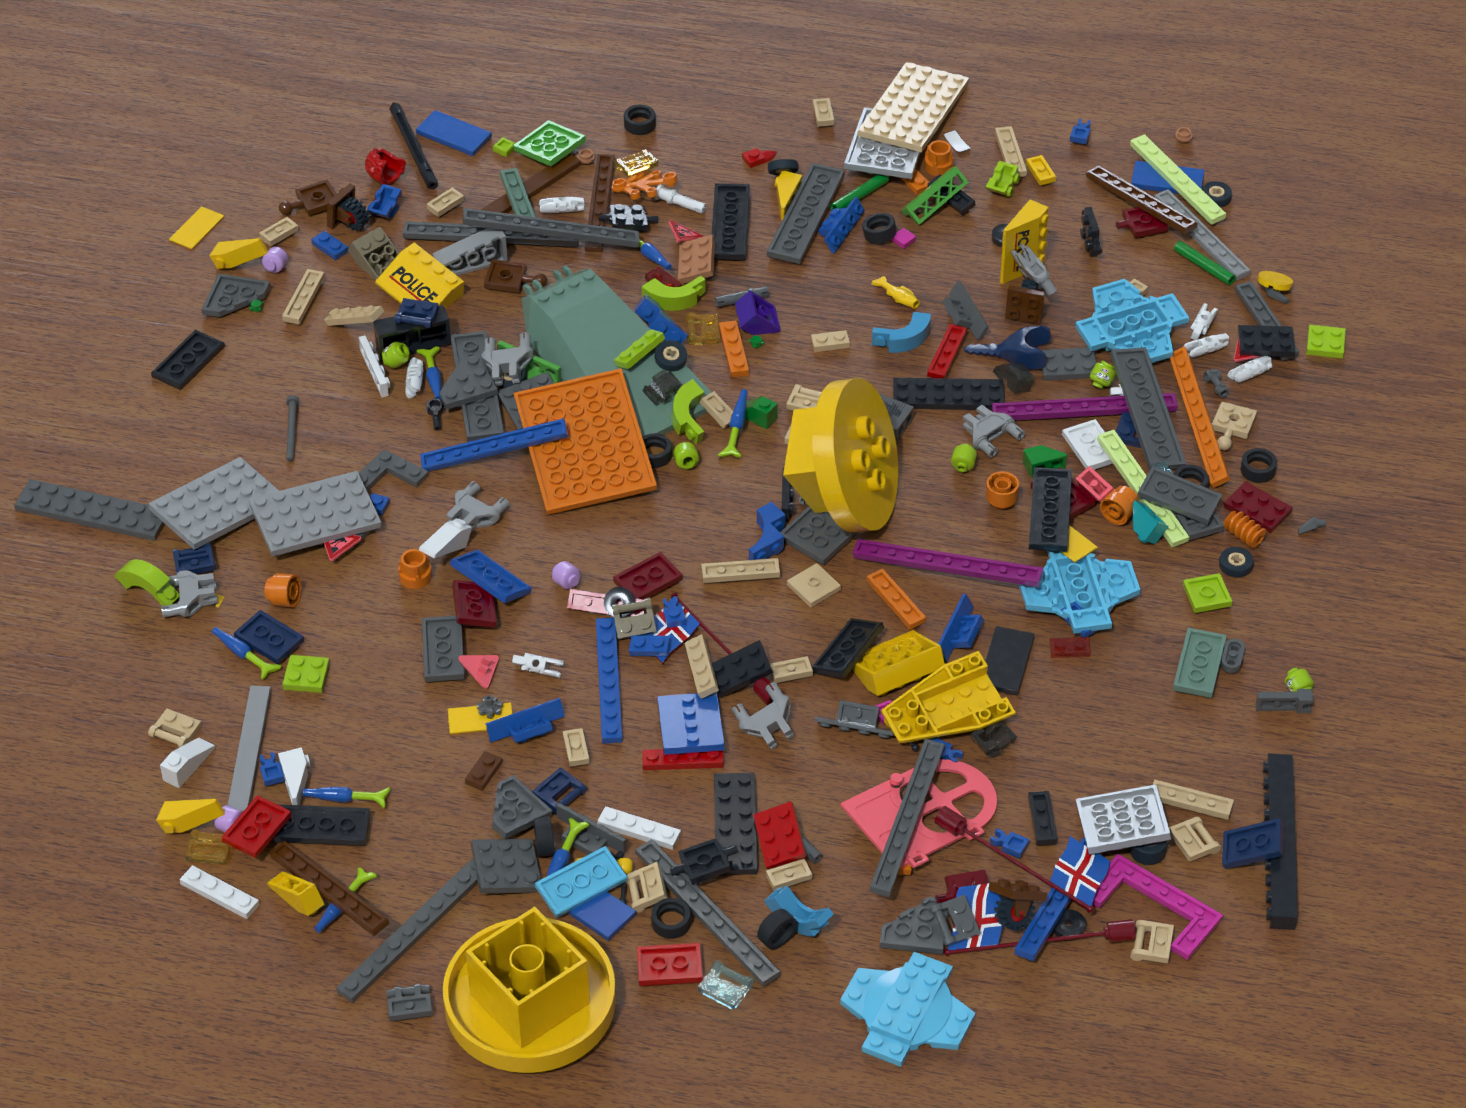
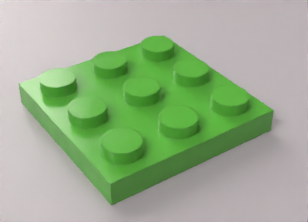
(549, 143)

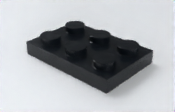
(1266, 340)
(741, 668)

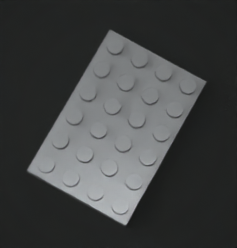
(879, 157)
(212, 503)
(314, 513)

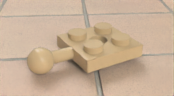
(1240, 428)

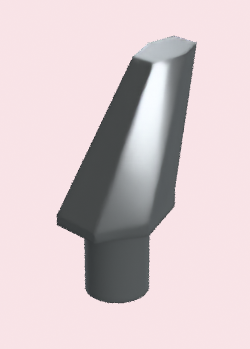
(1276, 295)
(1311, 525)

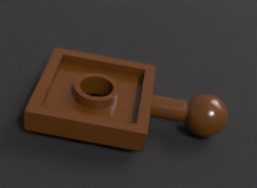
(307, 198)
(512, 283)

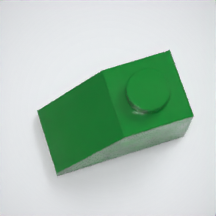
(762, 411)
(1043, 457)

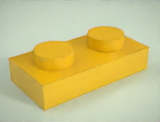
(1041, 170)

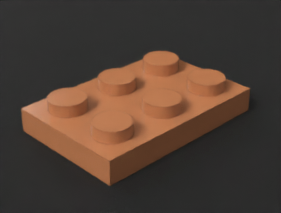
(696, 259)

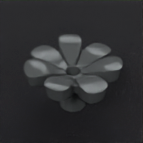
(489, 705)

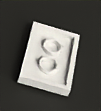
(1084, 444)

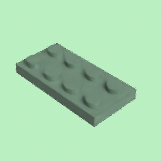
(1199, 662)

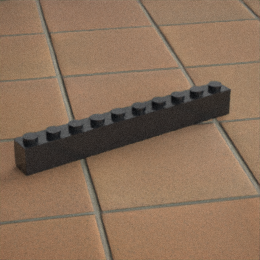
(1282, 869)

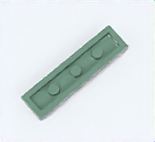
(516, 192)

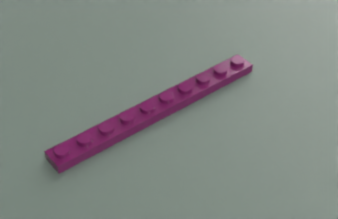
(1071, 407)
(948, 562)

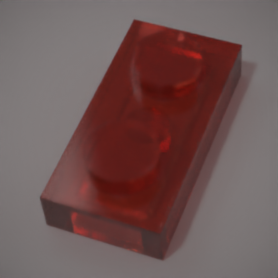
(662, 276)
(1069, 647)

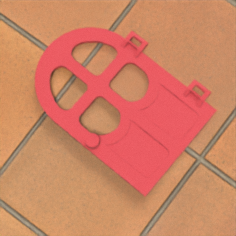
(878, 807)

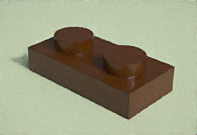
(483, 771)

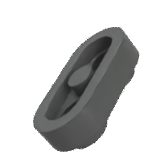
(1232, 655)

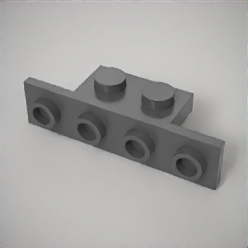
(964, 311)
(856, 716)
(592, 837)

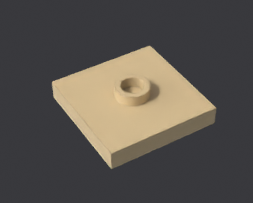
(813, 585)

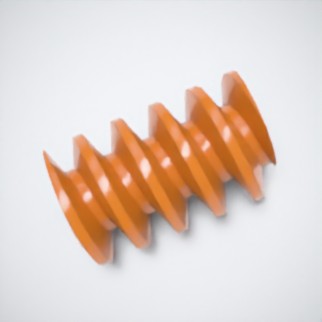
(1244, 528)

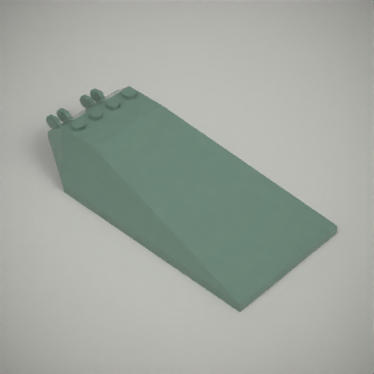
(586, 327)

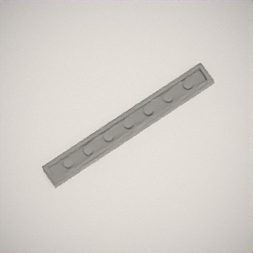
(1207, 239)
(249, 747)

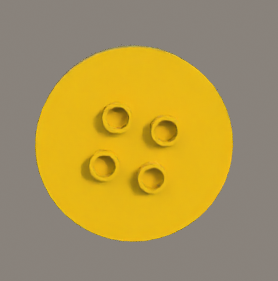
(845, 456)
(529, 994)

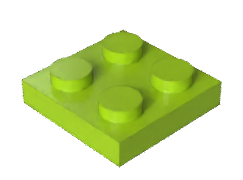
(1326, 341)
(1207, 593)
(306, 673)

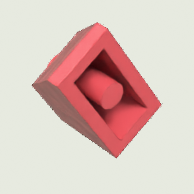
(1094, 484)

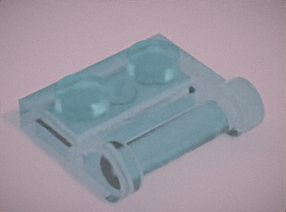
(722, 990)

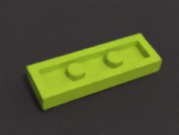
(639, 349)

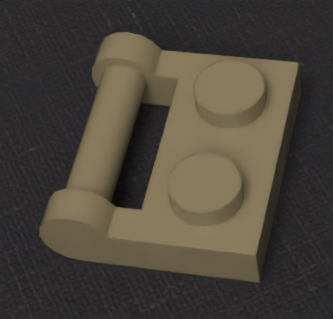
(634, 625)

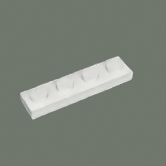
(373, 365)
(639, 828)
(219, 892)

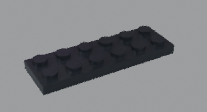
(730, 220)
(948, 393)
(1050, 509)
(735, 820)
(325, 825)

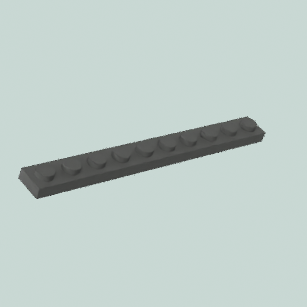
(550, 227)
(457, 232)
(906, 818)
(710, 915)
(409, 933)

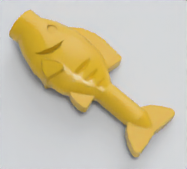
(900, 294)

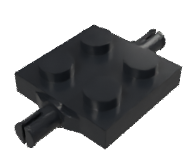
(628, 217)
(1090, 232)
(704, 861)

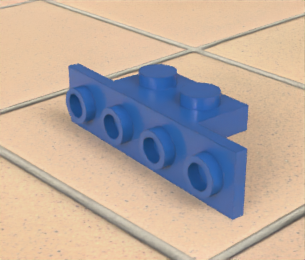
(840, 223)
(961, 628)
(526, 723)

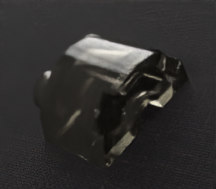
(1017, 376)
(662, 387)
(993, 739)

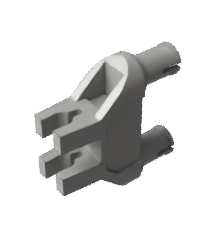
(1033, 268)
(507, 360)
(988, 427)
(474, 511)
(194, 593)
(767, 719)

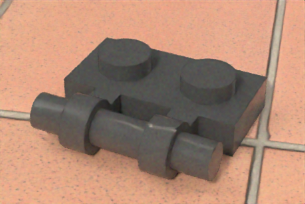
(410, 1006)

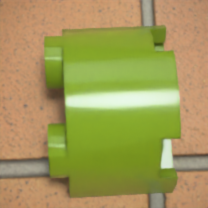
(1004, 179)

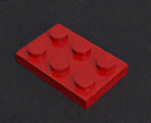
(256, 826)
(779, 835)
(669, 964)

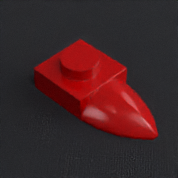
(756, 157)

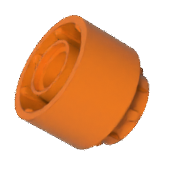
(1002, 489)
(283, 590)

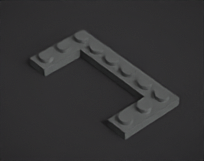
(390, 463)

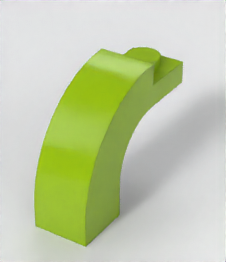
(675, 297)
(685, 399)
(150, 578)

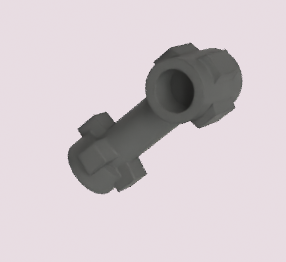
(1214, 376)

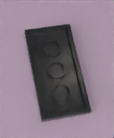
(187, 359)
(847, 647)
(1008, 658)

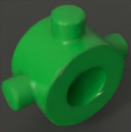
(256, 306)
(756, 341)

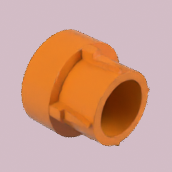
(938, 158)
(1118, 505)
(414, 569)

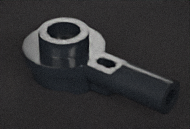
(435, 408)

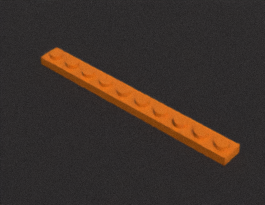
(1199, 417)

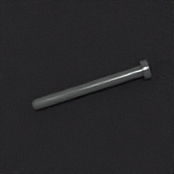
(291, 401)

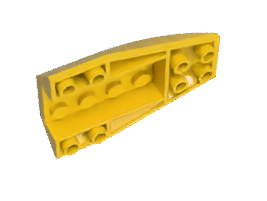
(948, 702)

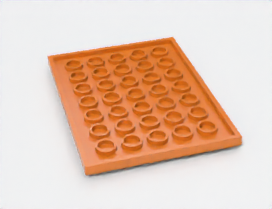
(604, 444)

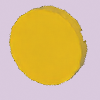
(1277, 280)

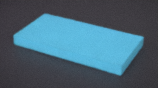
(581, 881)

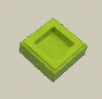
(504, 147)

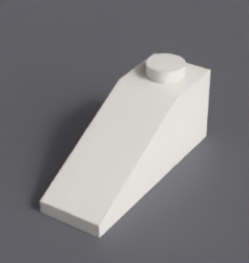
(449, 538)
(184, 761)
(295, 772)

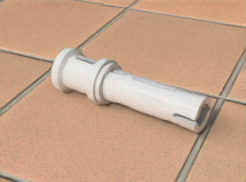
(673, 197)

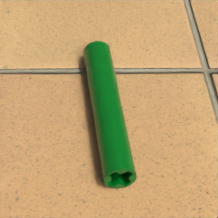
(861, 191)
(1204, 263)

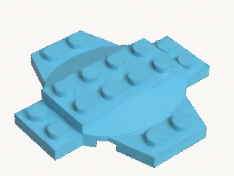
(1131, 321)
(1089, 583)
(907, 1008)

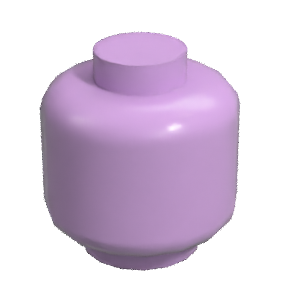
(275, 260)
(566, 575)
(225, 821)

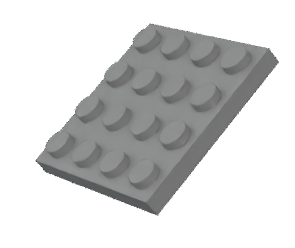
(1123, 819)

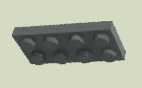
(1179, 495)
(442, 648)

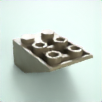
(373, 252)

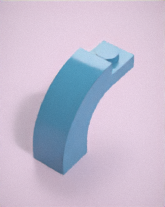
(904, 338)
(808, 920)

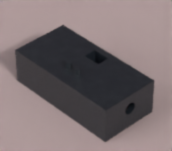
(413, 335)

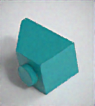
(1147, 523)

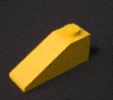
(787, 187)
(233, 253)
(188, 814)
(297, 892)

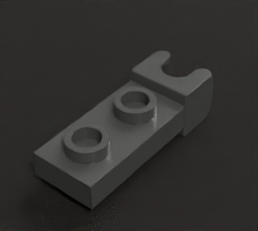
(1285, 701)

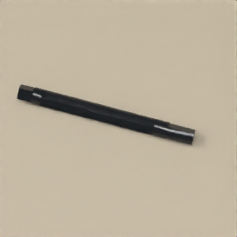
(413, 145)

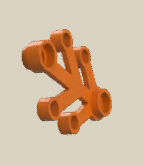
(643, 183)

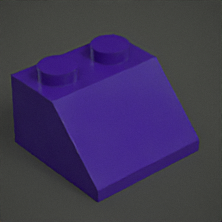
(757, 315)

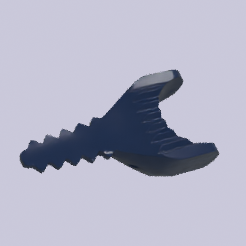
(1018, 347)

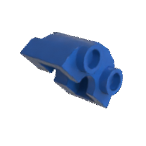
(386, 202)

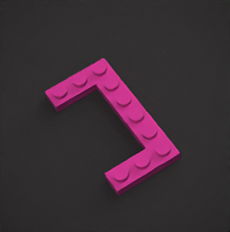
(1202, 917)

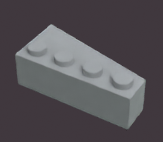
(474, 251)

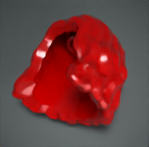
(384, 166)

